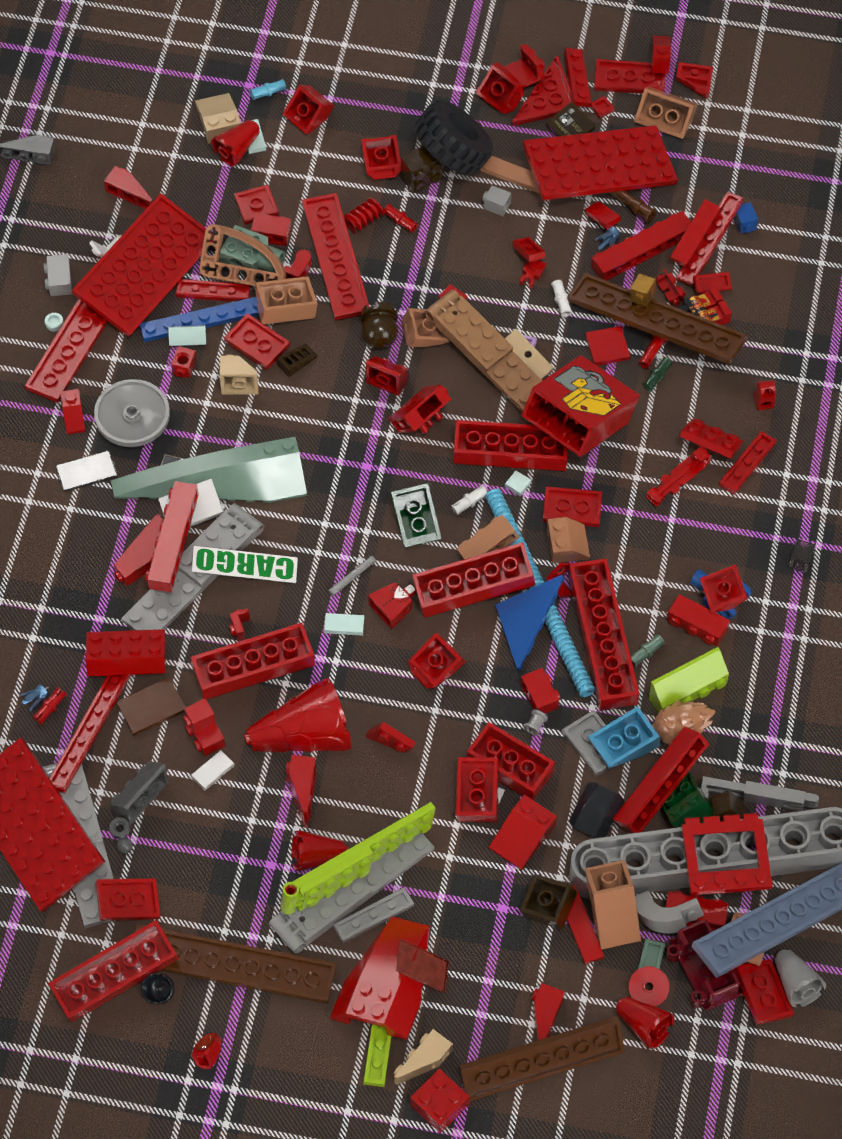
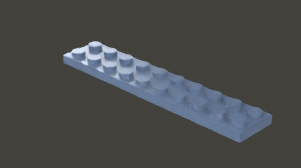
(772, 923)

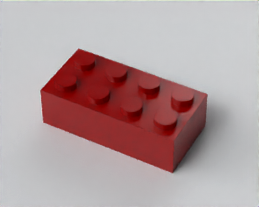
(126, 652)
(518, 764)

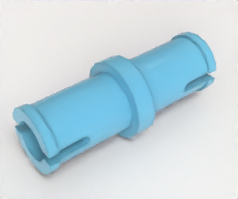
(267, 89)

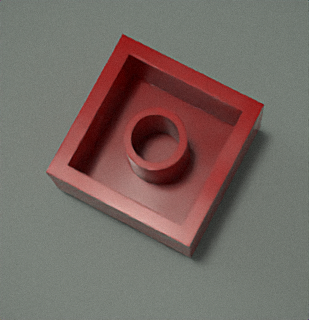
(439, 1101)

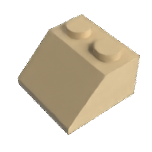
(237, 376)

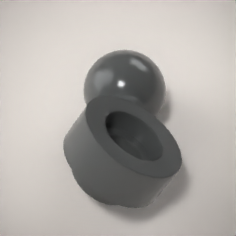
(124, 844)

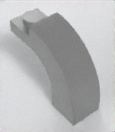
(666, 919)

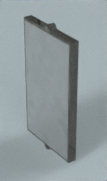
(86, 471)

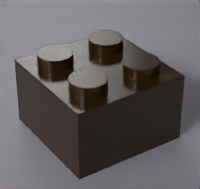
(420, 169)
(548, 901)

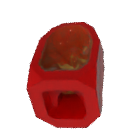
(207, 1051)

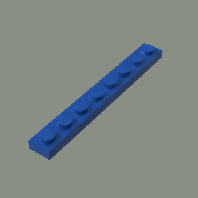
(209, 317)

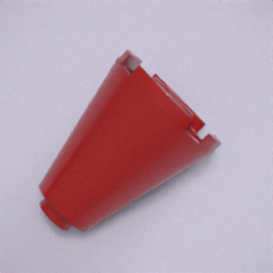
(235, 142)
(314, 850)
(645, 1020)

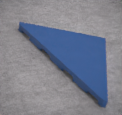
(525, 615)

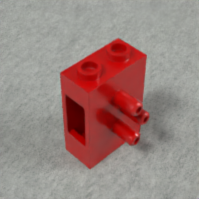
(419, 410)

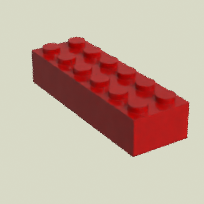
(507, 446)
(474, 579)
(253, 661)
(113, 971)

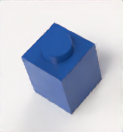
(746, 218)

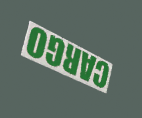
(244, 564)

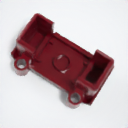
(706, 987)

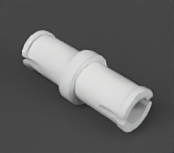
(561, 298)
(469, 500)

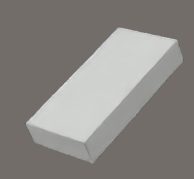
(212, 770)

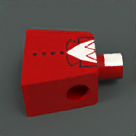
(392, 603)

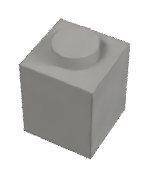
(496, 200)

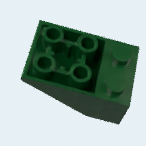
(687, 802)

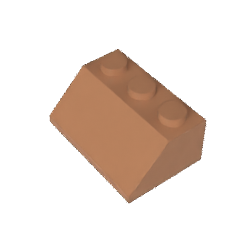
(667, 111)
(285, 300)

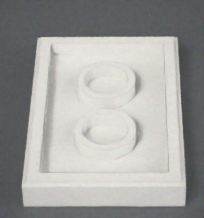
(207, 505)

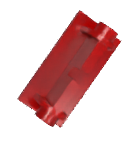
(667, 282)

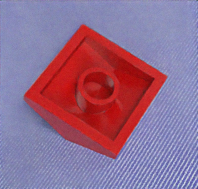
(724, 589)

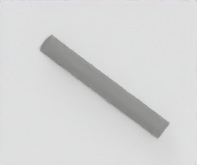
(352, 575)

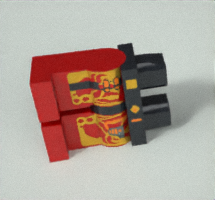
(708, 306)

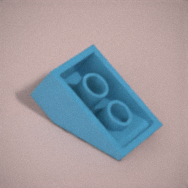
(625, 738)

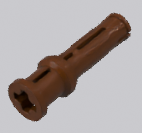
(637, 206)

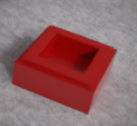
(601, 107)

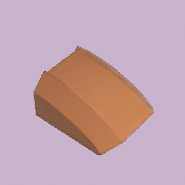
(421, 331)

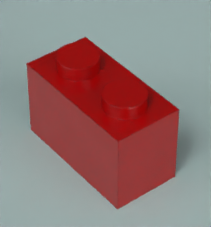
(274, 227)
(540, 691)

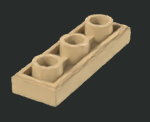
(536, 362)

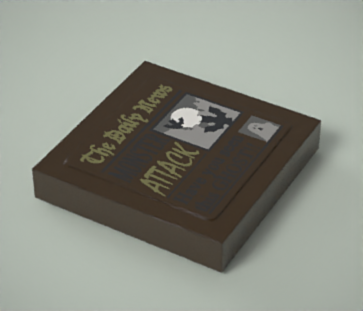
(570, 122)

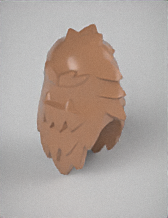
(674, 717)

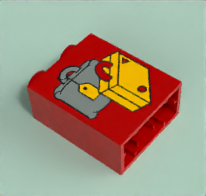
(580, 405)

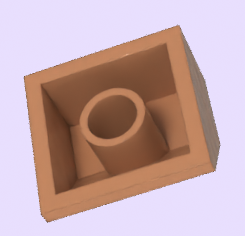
(567, 540)

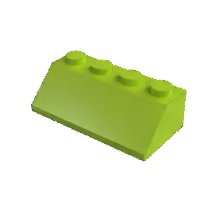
(690, 680)

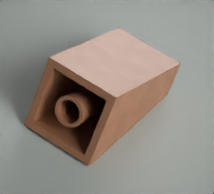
(613, 904)

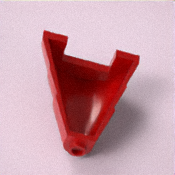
(303, 723)

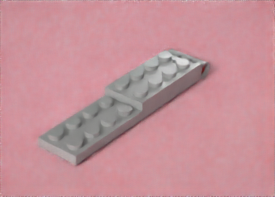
(157, 608)
(81, 804)
(345, 900)

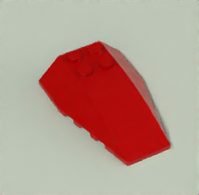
(374, 987)

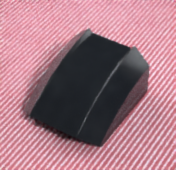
(596, 810)

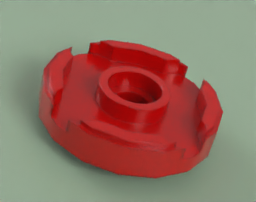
(649, 975)

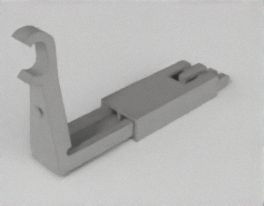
(762, 793)

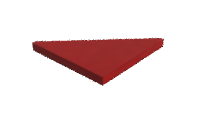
(547, 96)

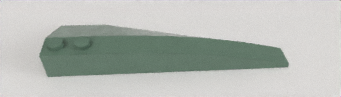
(248, 473)

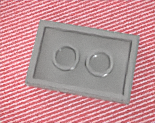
(577, 736)

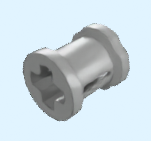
(535, 722)

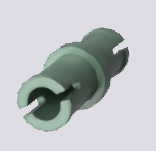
(647, 650)

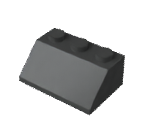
(140, 791)

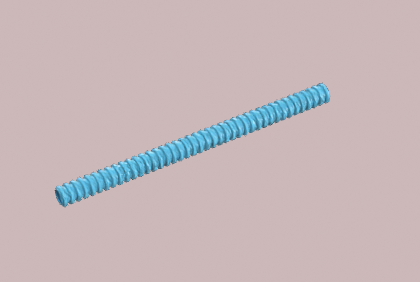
(554, 620)

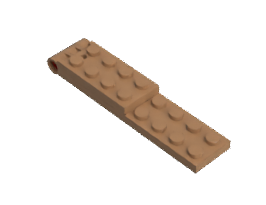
(483, 346)

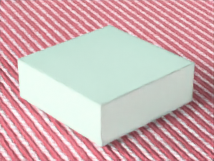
(518, 483)

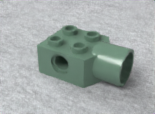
(243, 254)

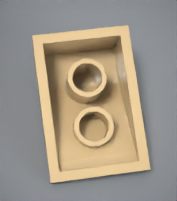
(217, 115)

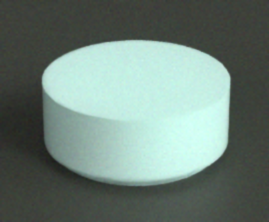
(53, 321)

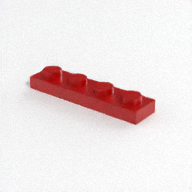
(577, 77)

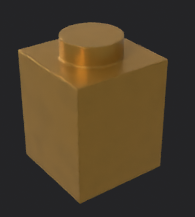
(643, 289)

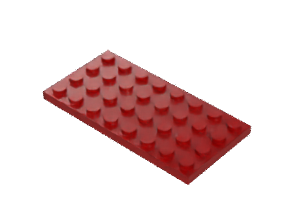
(599, 162)
(143, 265)
(40, 830)

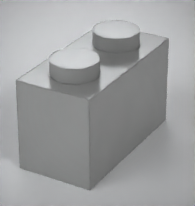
(58, 275)

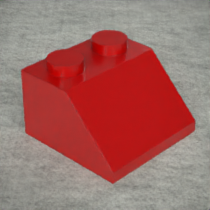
(307, 108)
(386, 375)

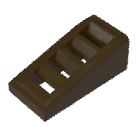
(289, 370)

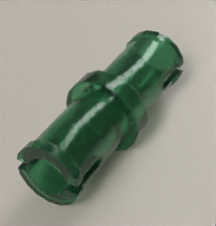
(657, 374)

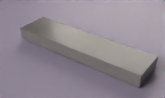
(373, 915)

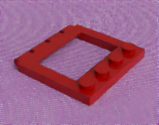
(728, 880)

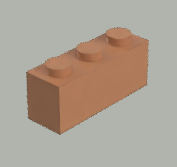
(490, 538)

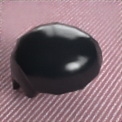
(157, 988)

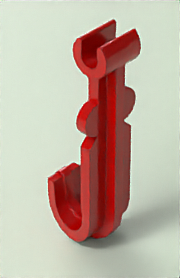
(680, 475)

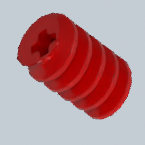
(362, 214)

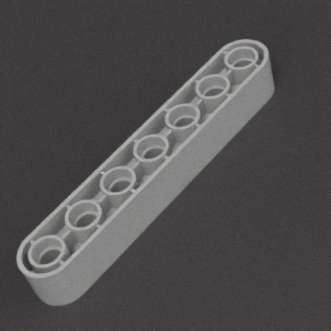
(661, 874)

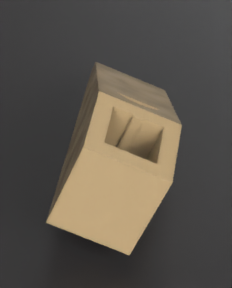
(428, 1056)

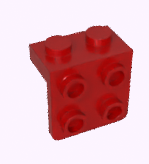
(528, 69)

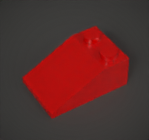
(302, 778)
(477, 789)
(523, 832)

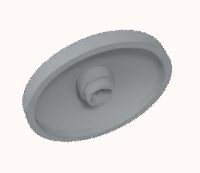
(132, 413)

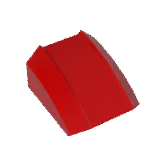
(501, 89)
(381, 157)
(435, 662)

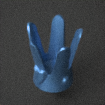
(609, 237)
(39, 692)

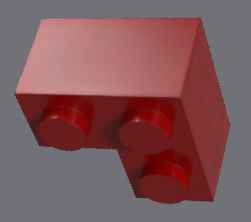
(202, 726)

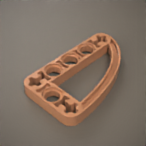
(213, 261)

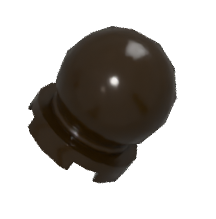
(379, 325)

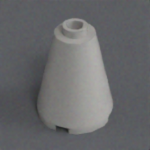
(798, 979)

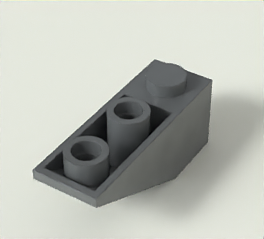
(32, 149)

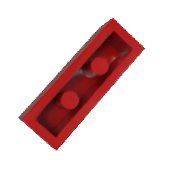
(698, 620)
(714, 910)

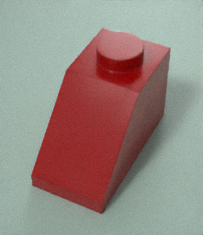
(72, 411)

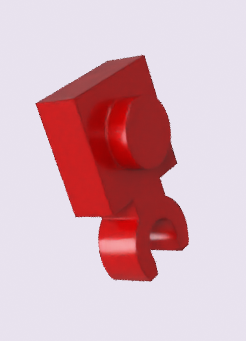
(532, 271)

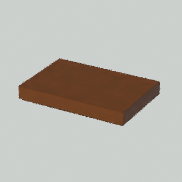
(151, 706)

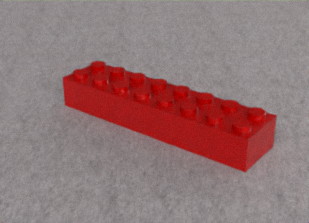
(603, 634)

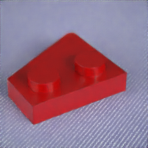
(695, 77)
(390, 737)

